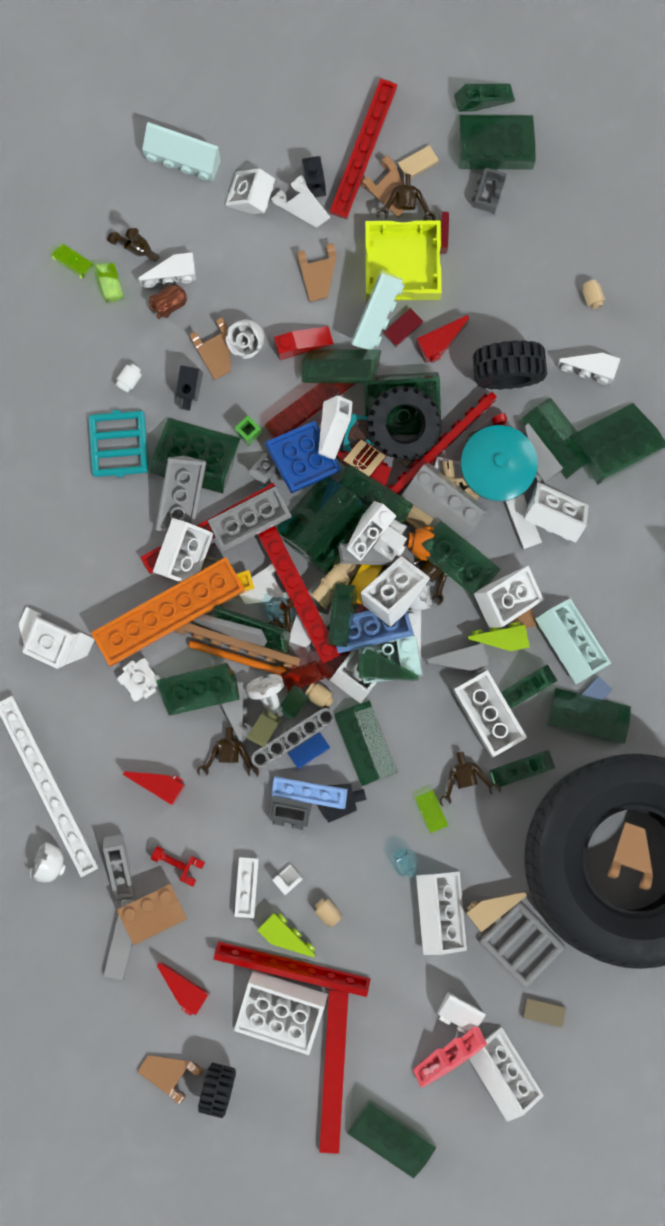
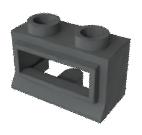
(494, 176)
(291, 804)

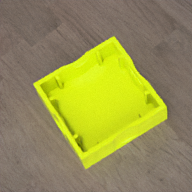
(408, 252)

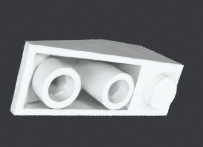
(174, 269)
(595, 366)
(334, 424)
(369, 529)

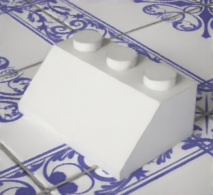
(556, 512)
(182, 551)

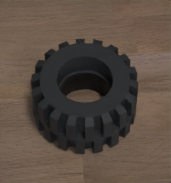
(216, 1090)

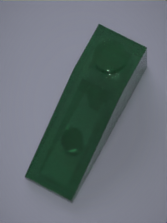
(483, 96)
(342, 614)
(379, 667)
(529, 686)
(294, 703)
(522, 768)

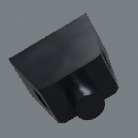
(314, 174)
(187, 378)
(352, 798)

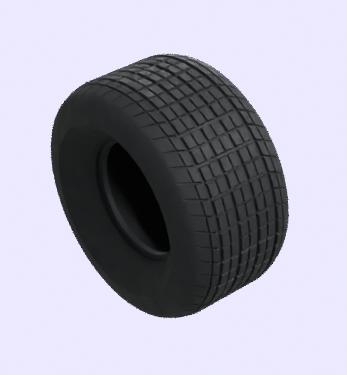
(558, 865)

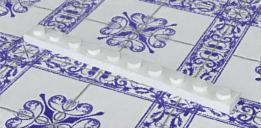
(47, 787)

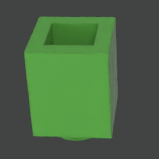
(248, 430)

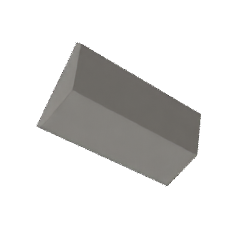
(180, 491)
(249, 518)

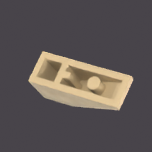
(491, 909)

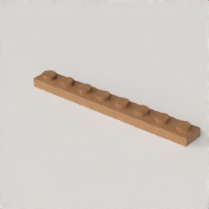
(235, 645)

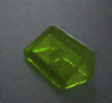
(72, 260)
(109, 282)

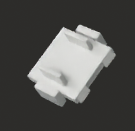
(139, 679)

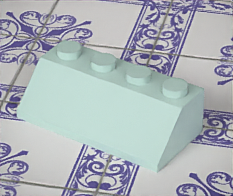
(181, 152)
(376, 310)
(573, 641)

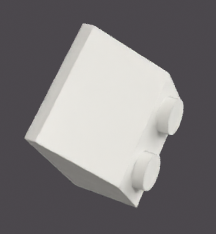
(250, 191)
(460, 1013)

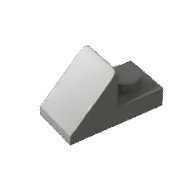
(263, 469)

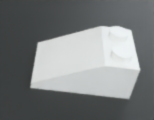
(394, 591)
(508, 597)
(348, 678)

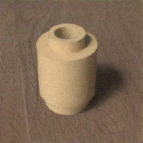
(593, 294)
(320, 695)
(327, 912)

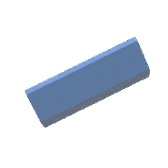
(371, 630)

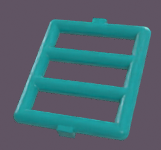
(140, 432)

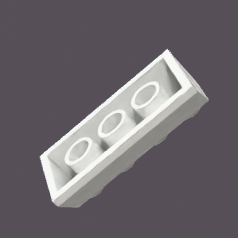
(489, 714)
(441, 913)
(506, 1076)

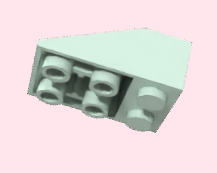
(401, 651)

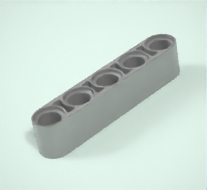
(299, 730)

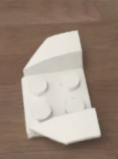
(50, 642)

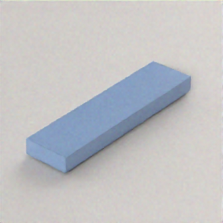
(309, 792)

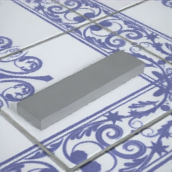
(372, 557)
(232, 629)
(119, 950)

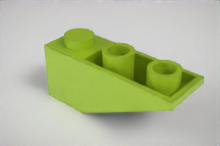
(508, 638)
(281, 935)

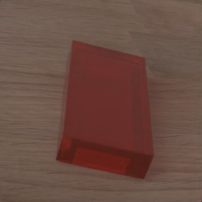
(302, 675)

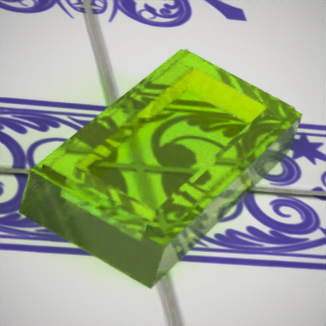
(431, 811)

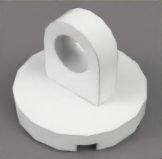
(266, 690)

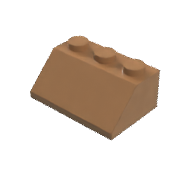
(152, 914)

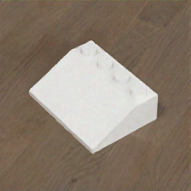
(280, 1012)

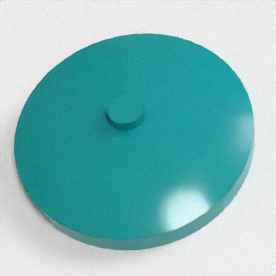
(499, 463)

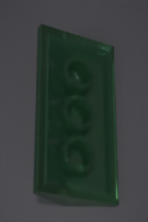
(341, 366)
(554, 432)
(370, 490)
(459, 559)
(277, 638)
(199, 689)
(365, 743)

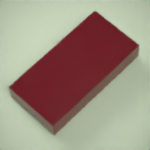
(444, 232)
(403, 327)

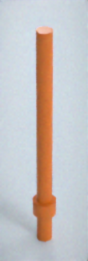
(237, 658)

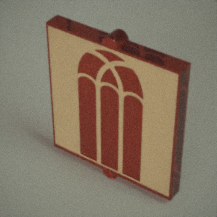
(365, 457)

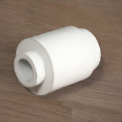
(128, 378)

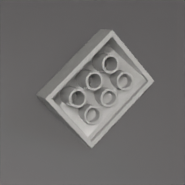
(444, 501)

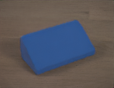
(309, 750)

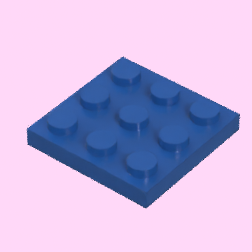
(298, 457)

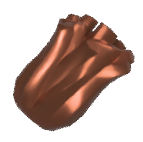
(168, 300)

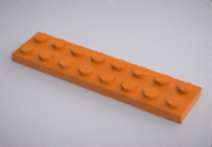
(168, 612)

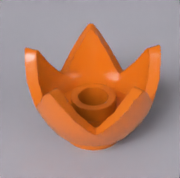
(416, 539)

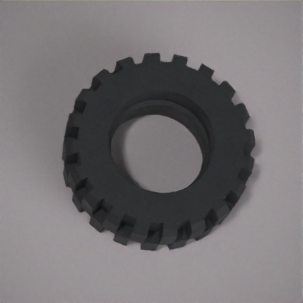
(509, 364)
(430, 422)

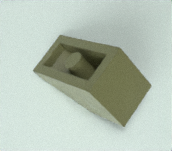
(264, 727)

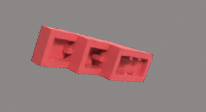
(449, 1057)

